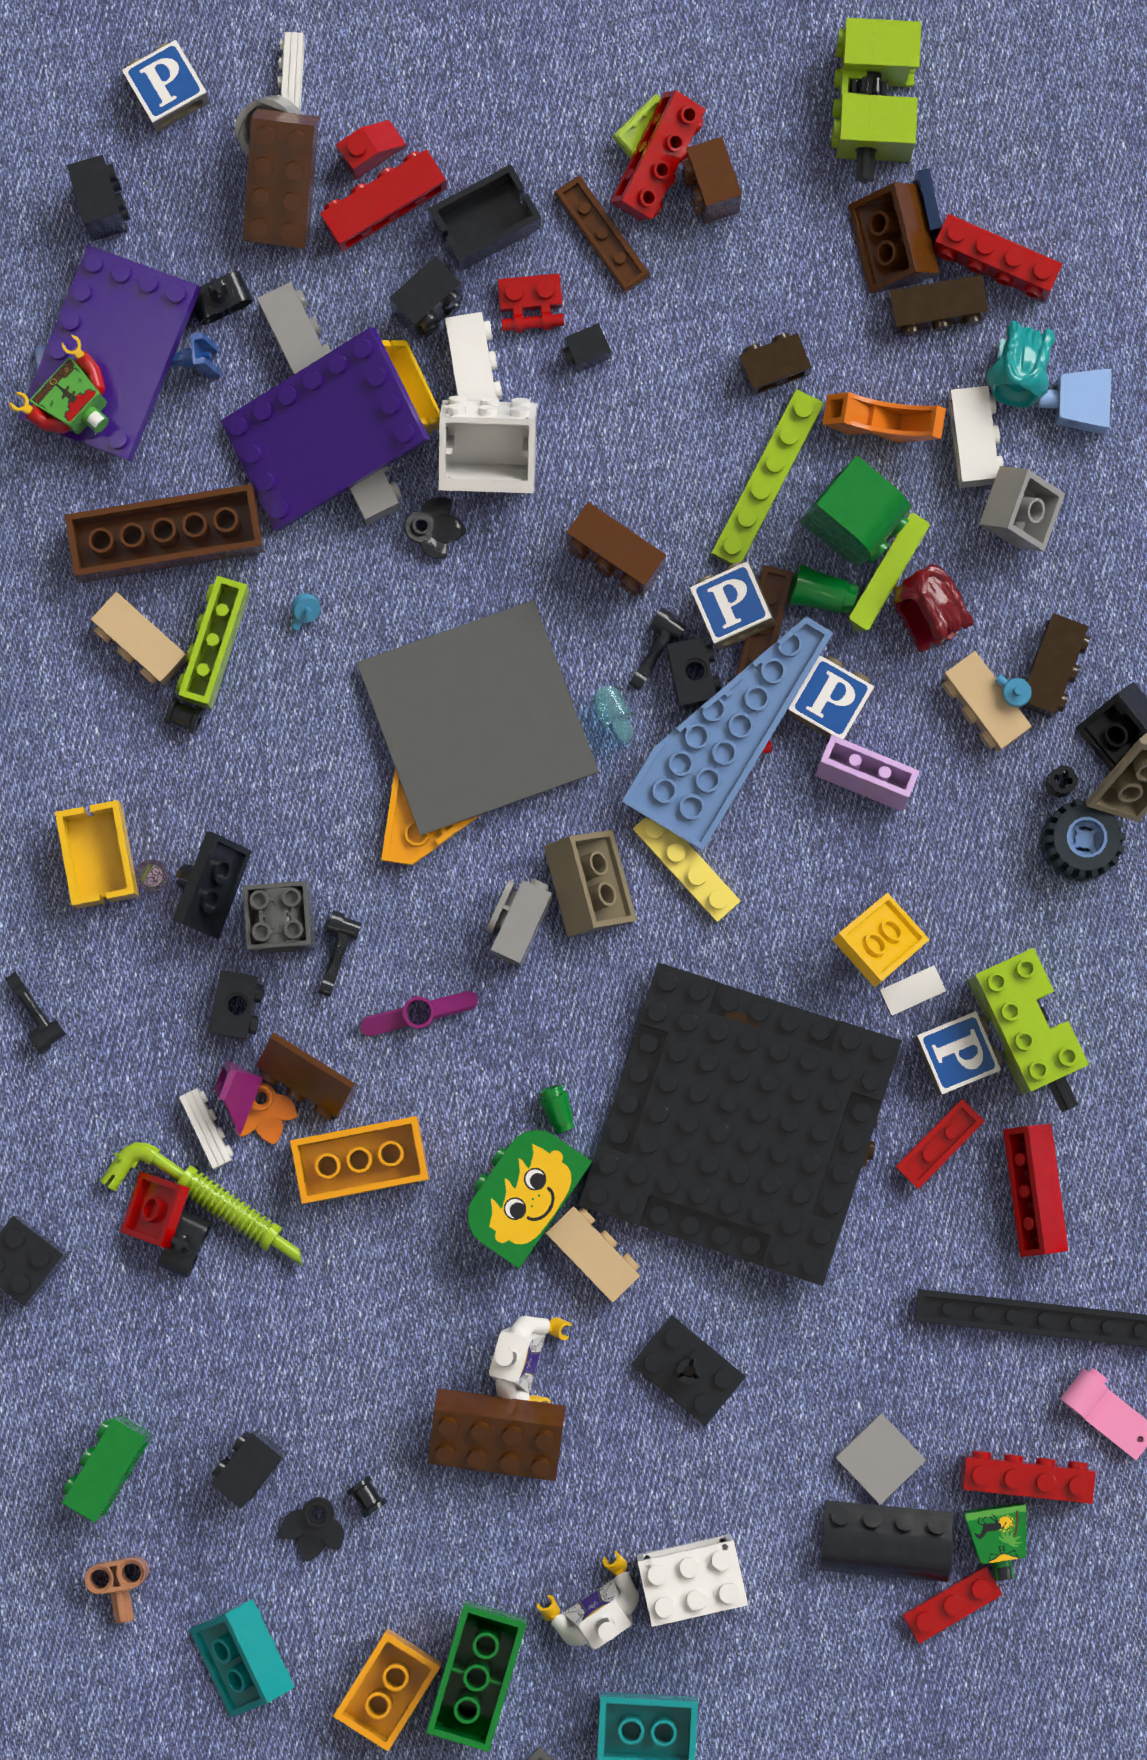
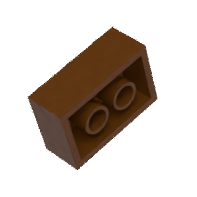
(615, 550)

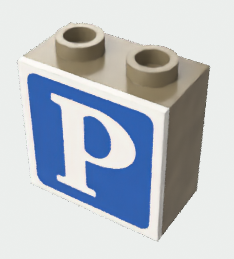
(165, 85)
(733, 605)
(830, 698)
(958, 1052)

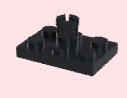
(210, 884)
(688, 1370)

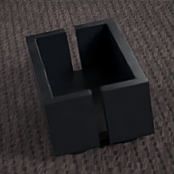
(485, 217)

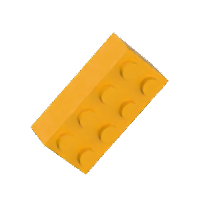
(359, 1160)

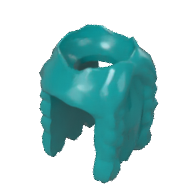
(1021, 366)

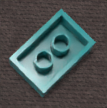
(646, 1727)

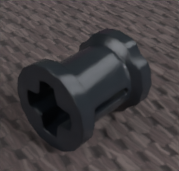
(183, 715)
(1053, 786)
(366, 1496)

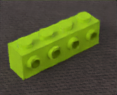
(213, 643)

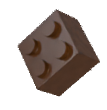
(712, 180)

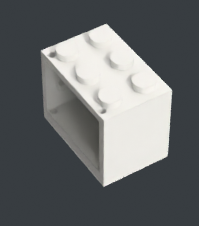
(487, 445)
(692, 1580)

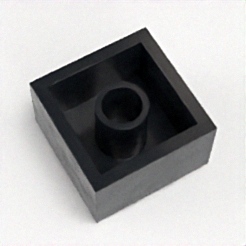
(97, 197)
(427, 299)
(26, 1260)
(248, 1468)

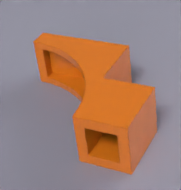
(891, 421)

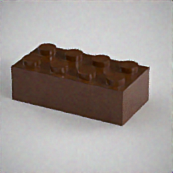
(280, 178)
(496, 1434)

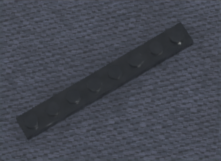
(1031, 1317)

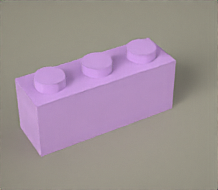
(867, 773)

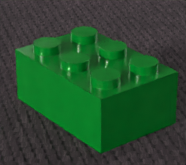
(106, 1467)

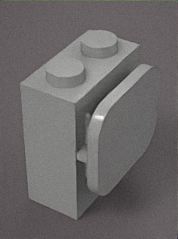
(519, 919)

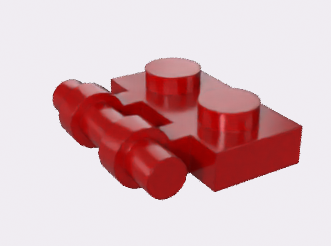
(530, 294)

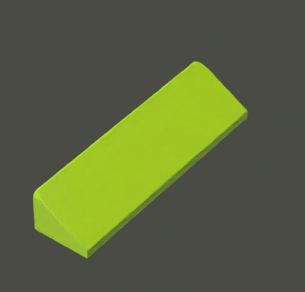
(888, 573)

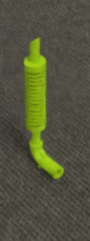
(205, 1193)

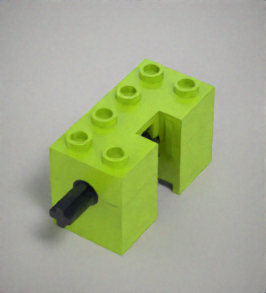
(870, 121)
(1032, 1049)

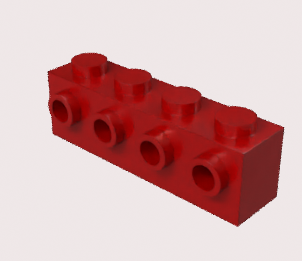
(658, 156)
(383, 200)
(996, 257)
(1035, 1190)
(1027, 1479)

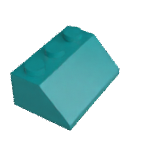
(242, 1658)

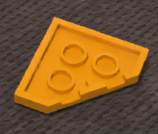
(402, 837)

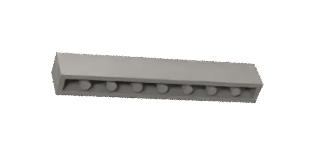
(301, 347)

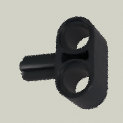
(222, 298)
(185, 1244)

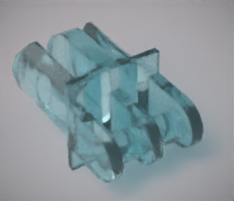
(614, 713)

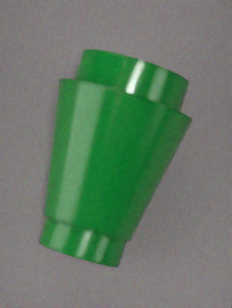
(557, 1107)

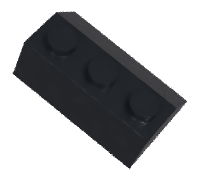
(1116, 725)

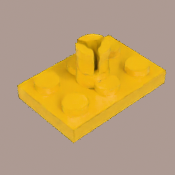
(880, 939)

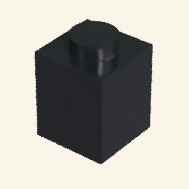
(586, 348)

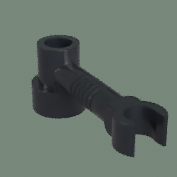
(668, 629)
(343, 930)
(46, 1031)

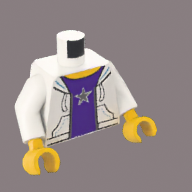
(519, 1354)
(600, 1614)

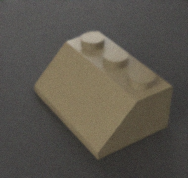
(1125, 787)
(589, 882)

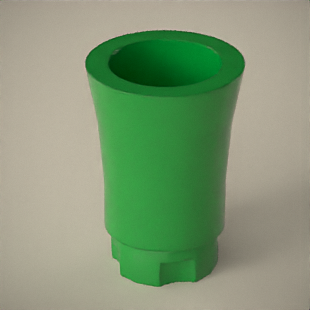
(821, 591)

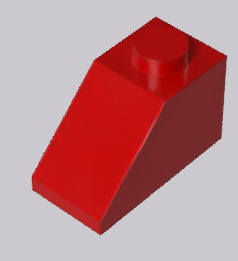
(369, 147)

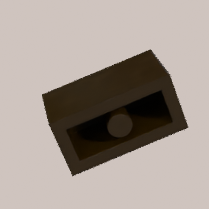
(774, 363)

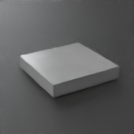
(880, 1458)

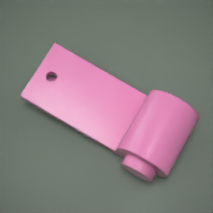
(1107, 1412)

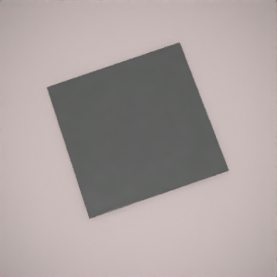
(477, 717)

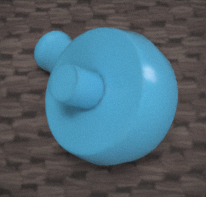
(304, 609)
(1015, 691)

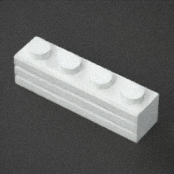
(292, 67)
(206, 1129)

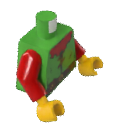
(69, 397)

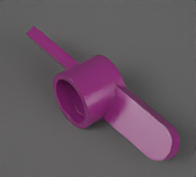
(398, 1018)

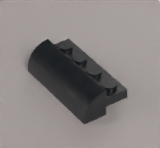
(886, 1541)

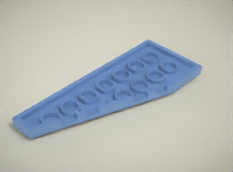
(710, 754)

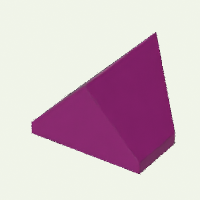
(238, 1091)

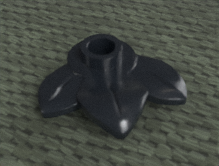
(439, 527)
(313, 1532)

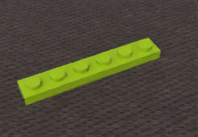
(767, 478)

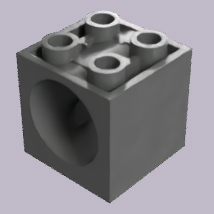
(279, 917)

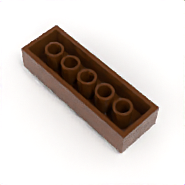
(164, 533)

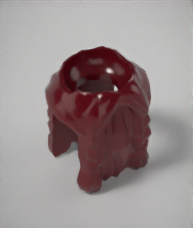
(931, 607)

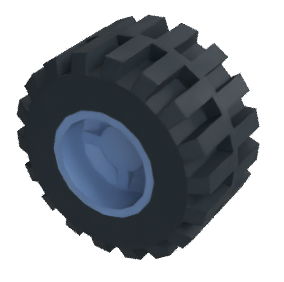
(1082, 841)

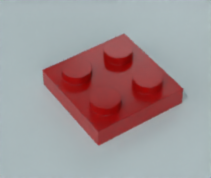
(154, 1210)

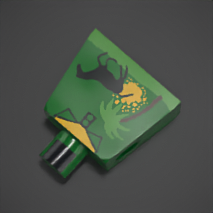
(998, 1536)

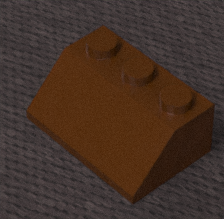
(893, 237)
(305, 1077)

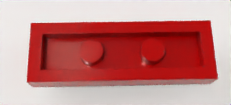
(939, 1144)
(952, 1604)

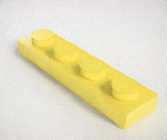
(688, 868)

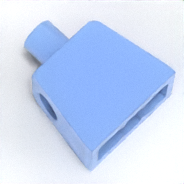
(1081, 400)

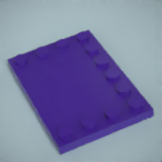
(131, 328)
(325, 429)

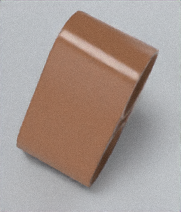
(118, 1584)

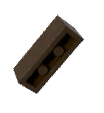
(937, 305)
(1055, 664)

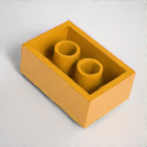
(387, 1689)

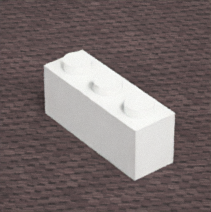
(471, 356)
(974, 436)

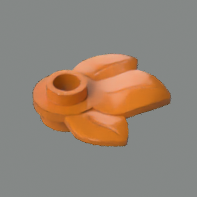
(269, 1117)

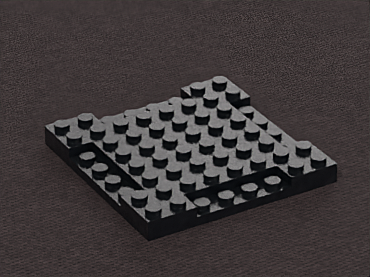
(740, 1127)

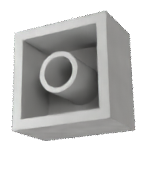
(1022, 508)

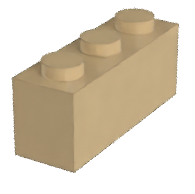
(138, 640)
(983, 702)
(594, 1253)

